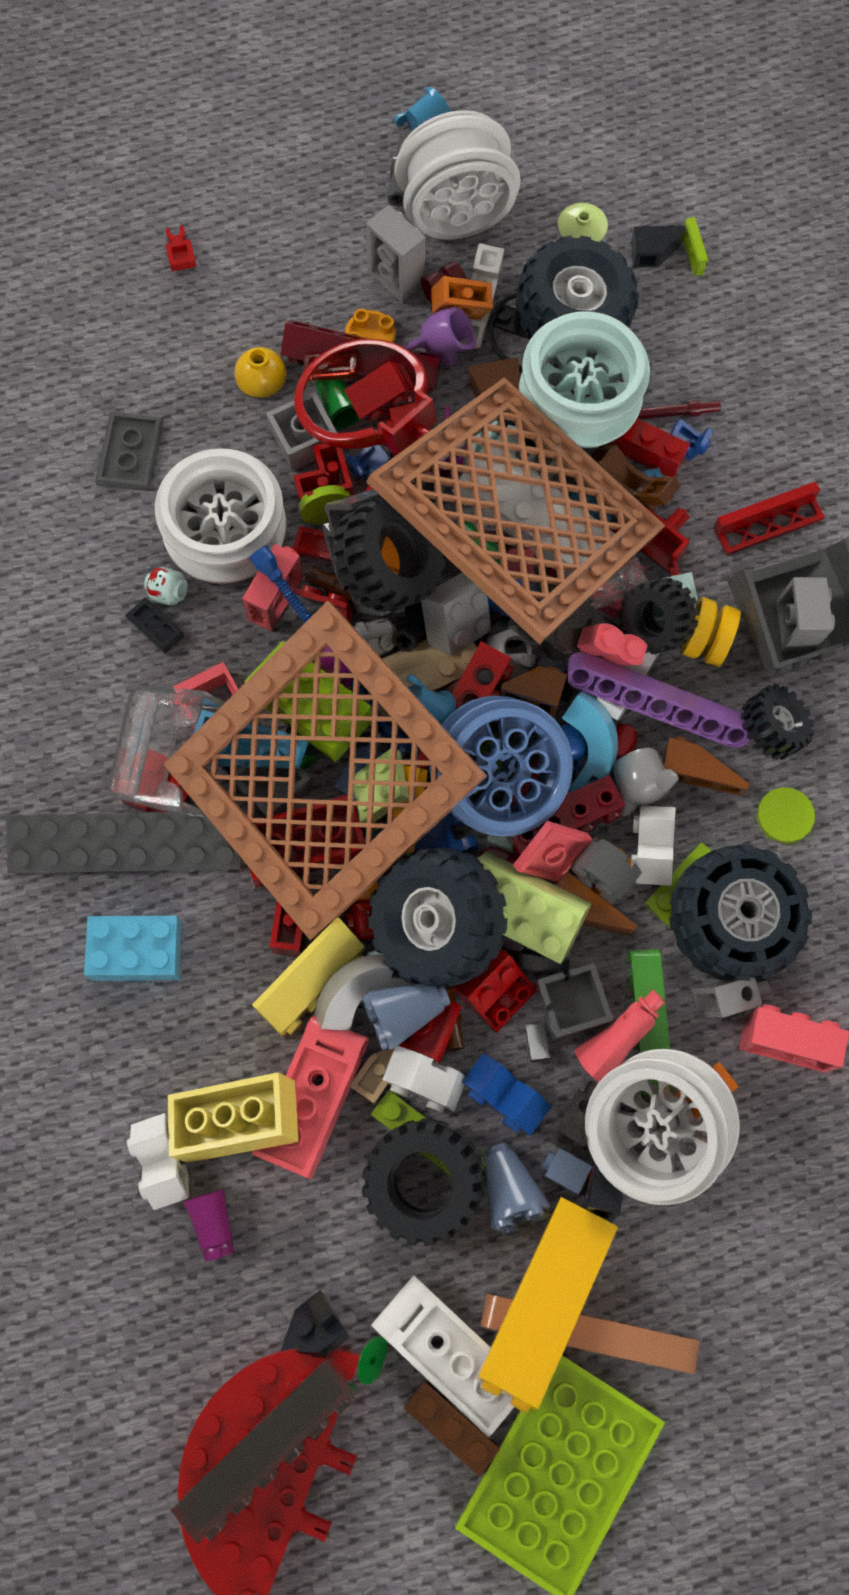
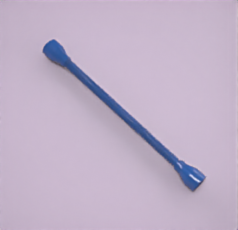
(267, 564)

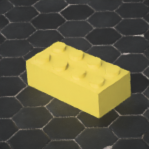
(232, 1118)

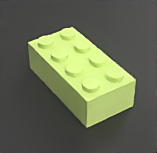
(537, 911)

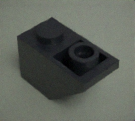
(655, 244)

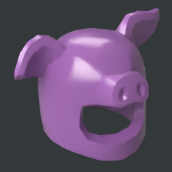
(442, 334)

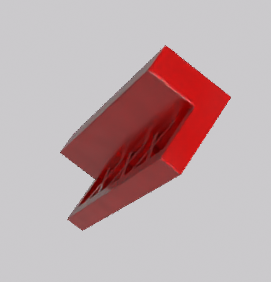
(764, 510)

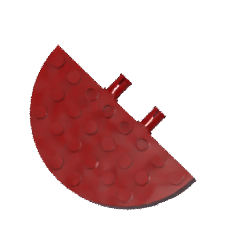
(252, 1543)

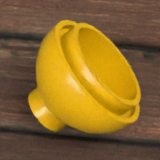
(263, 378)

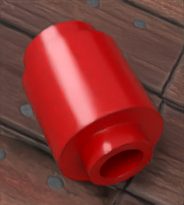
(626, 739)

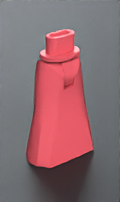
(612, 1045)

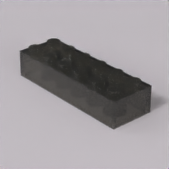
(259, 1453)

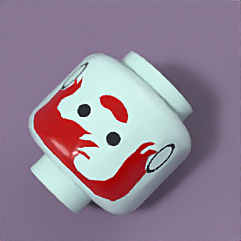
(166, 586)

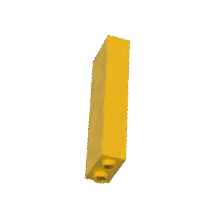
(546, 1306)

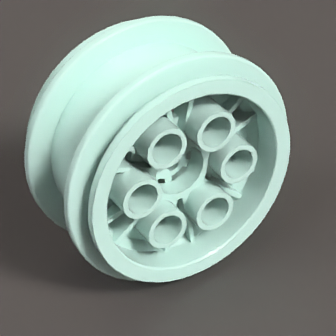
(589, 350)

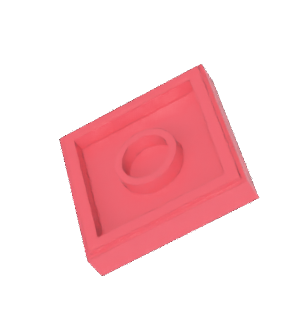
(552, 852)

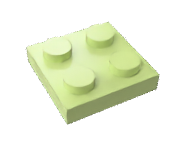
(381, 792)

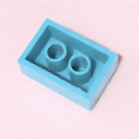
(133, 948)

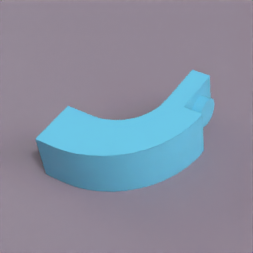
(600, 734)

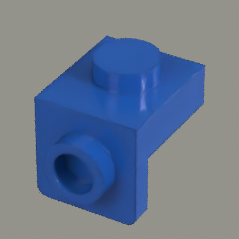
(698, 442)
(368, 461)

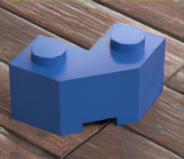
(500, 1090)

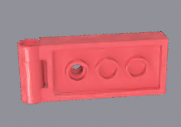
(336, 1058)

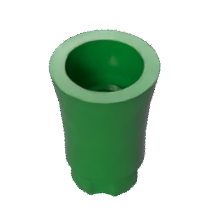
(337, 403)

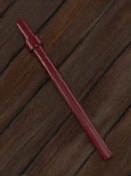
(692, 408)

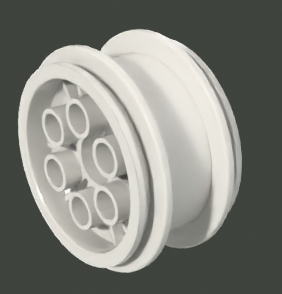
(457, 175)
(222, 554)
(653, 1175)

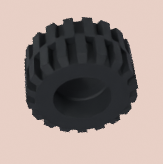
(676, 606)

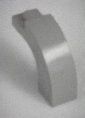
(348, 986)

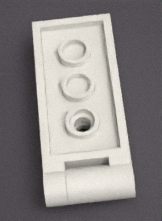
(409, 1327)

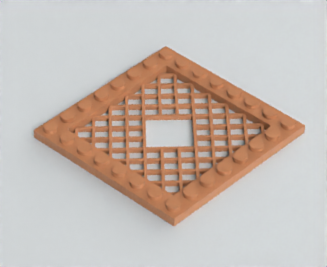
(500, 402)
(189, 768)

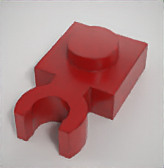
(179, 251)

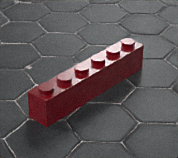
(307, 339)

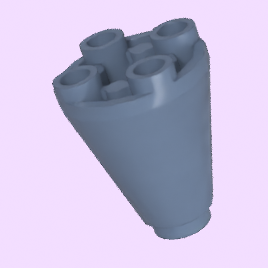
(403, 1011)
(512, 1192)

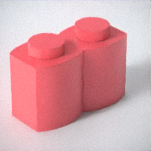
(612, 645)

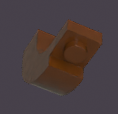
(646, 489)

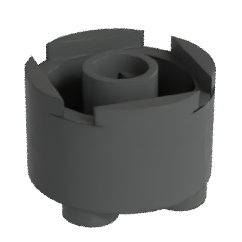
(606, 870)

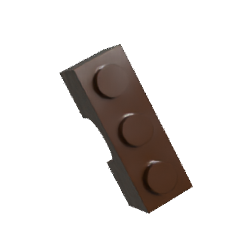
(451, 1427)

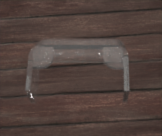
(149, 740)

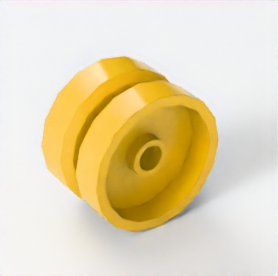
(713, 633)

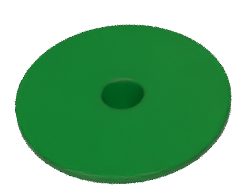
(372, 1360)

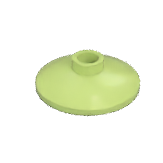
(571, 224)

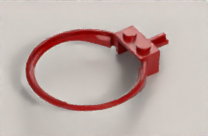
(398, 438)
(666, 546)

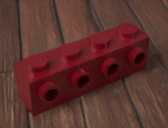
(580, 810)

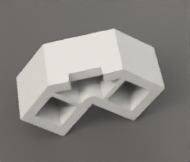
(654, 844)
(422, 1077)
(162, 1176)

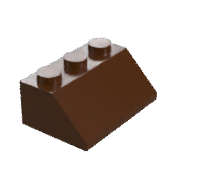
(538, 687)

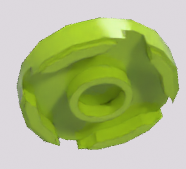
(313, 507)
(785, 815)

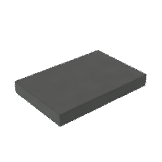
(129, 451)

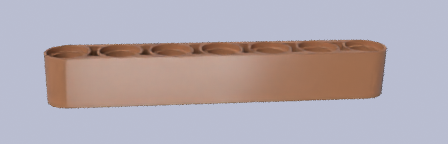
(614, 1338)

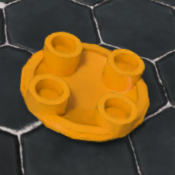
(372, 325)

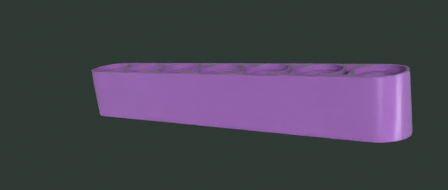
(669, 710)

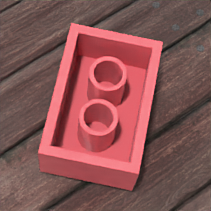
(794, 1039)

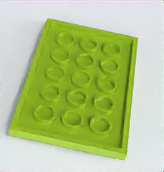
(560, 1479)

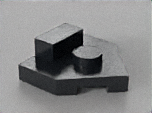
(315, 1328)

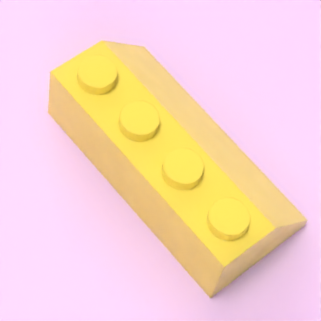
(302, 982)

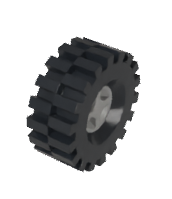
(777, 722)

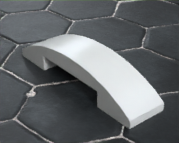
(485, 269)

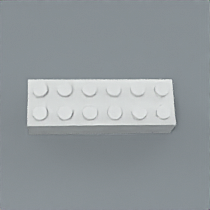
(527, 505)

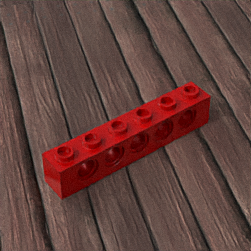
(483, 659)

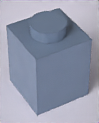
(566, 1170)

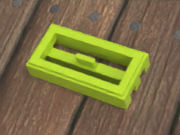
(694, 247)

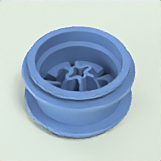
(555, 765)

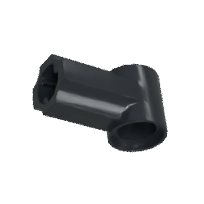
(411, 629)

